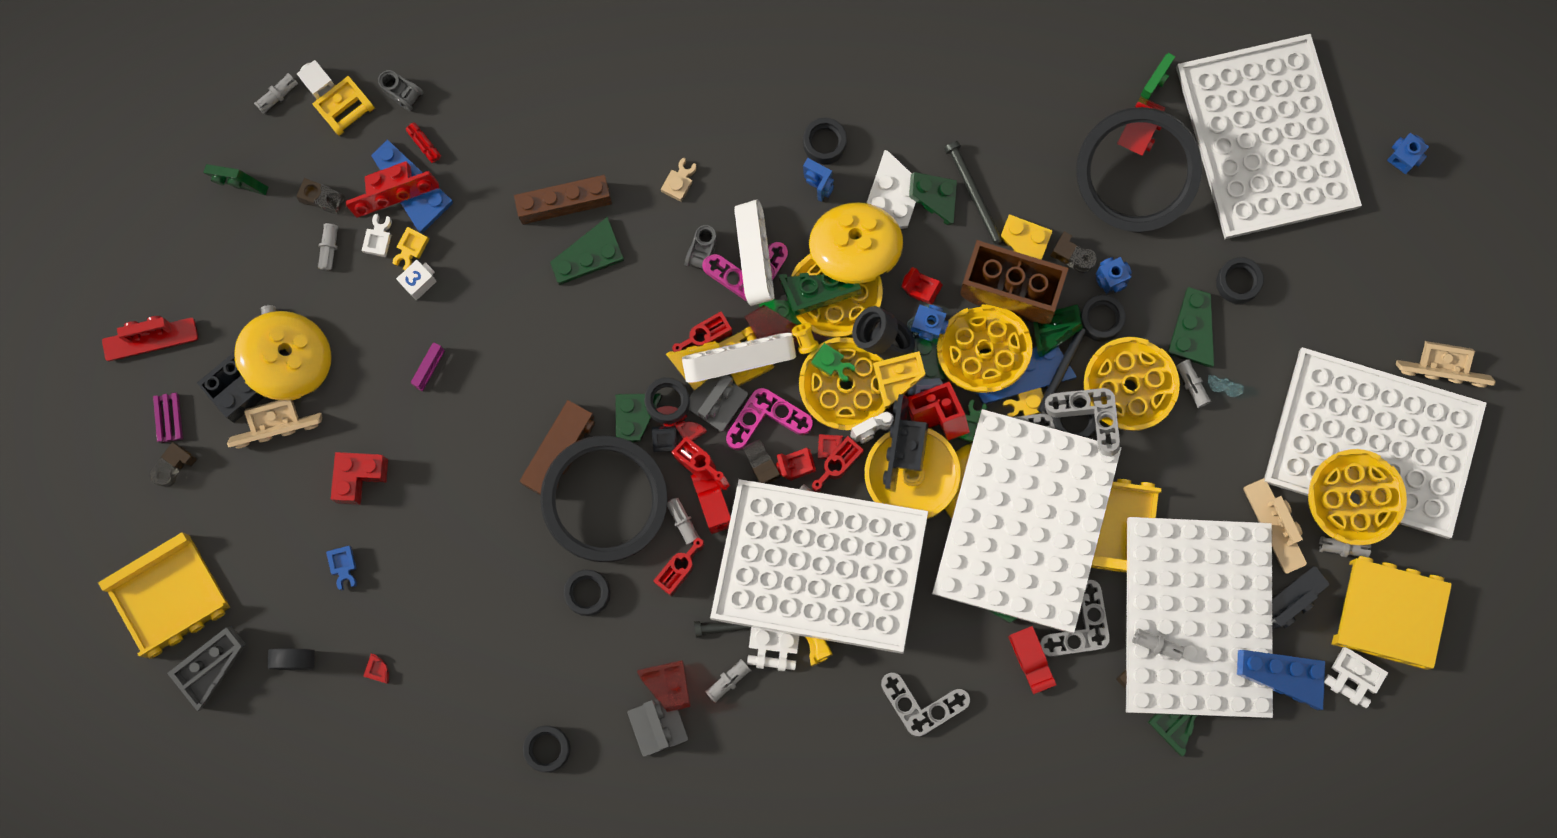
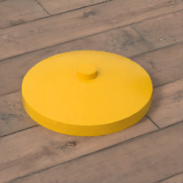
(921, 490)

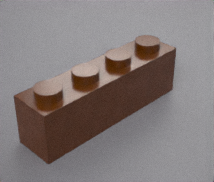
(562, 199)
(567, 429)

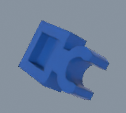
(341, 563)

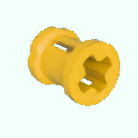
(805, 338)

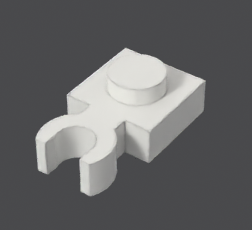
(377, 240)

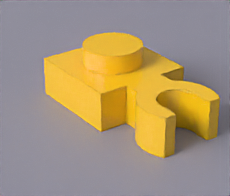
(412, 245)
(1027, 403)

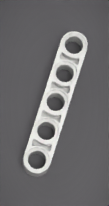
(754, 253)
(739, 357)

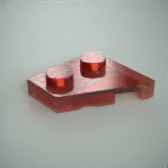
(768, 322)
(667, 684)

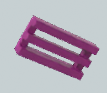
(427, 366)
(159, 420)

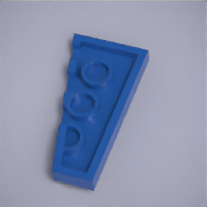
(423, 208)
(1036, 376)
(1285, 675)

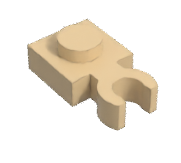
(678, 183)

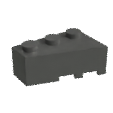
(206, 668)

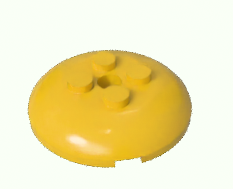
(851, 259)
(839, 317)
(985, 329)
(1148, 368)
(280, 375)
(833, 404)
(1376, 484)

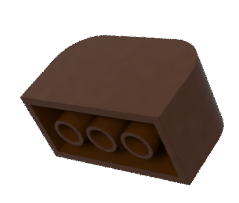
(1013, 282)

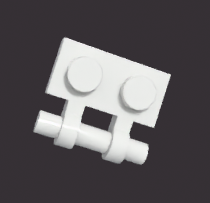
(866, 429)
(774, 641)
(1358, 670)

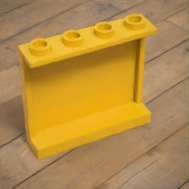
(1123, 502)
(165, 595)
(1393, 613)

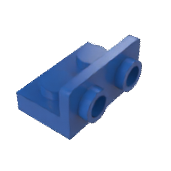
(818, 177)

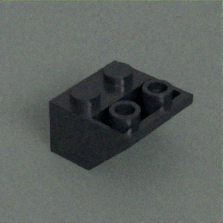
(228, 389)

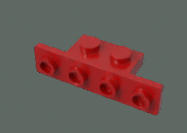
(391, 187)
(148, 336)

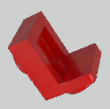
(921, 286)
(795, 464)

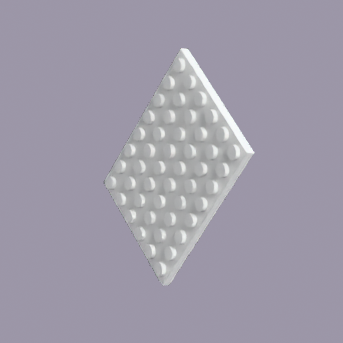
(1268, 136)
(1406, 422)
(1026, 521)
(820, 566)
(1206, 592)

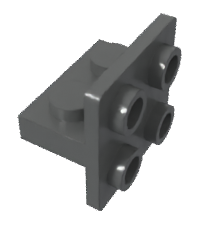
(717, 401)
(656, 727)

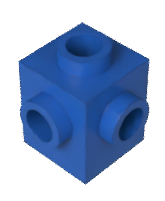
(1408, 152)
(1112, 282)
(927, 314)

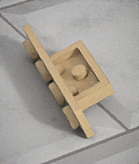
(1446, 362)
(271, 420)
(1284, 530)

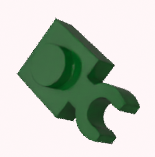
(830, 360)
(972, 421)

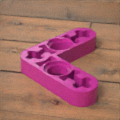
(738, 289)
(760, 411)

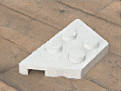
(891, 190)

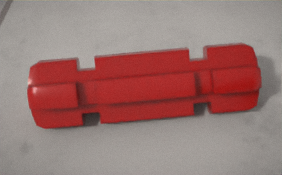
(423, 142)

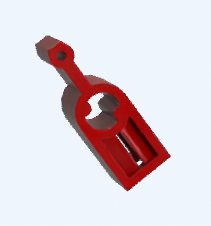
(715, 329)
(837, 457)
(694, 458)
(712, 504)
(678, 575)
(1032, 659)

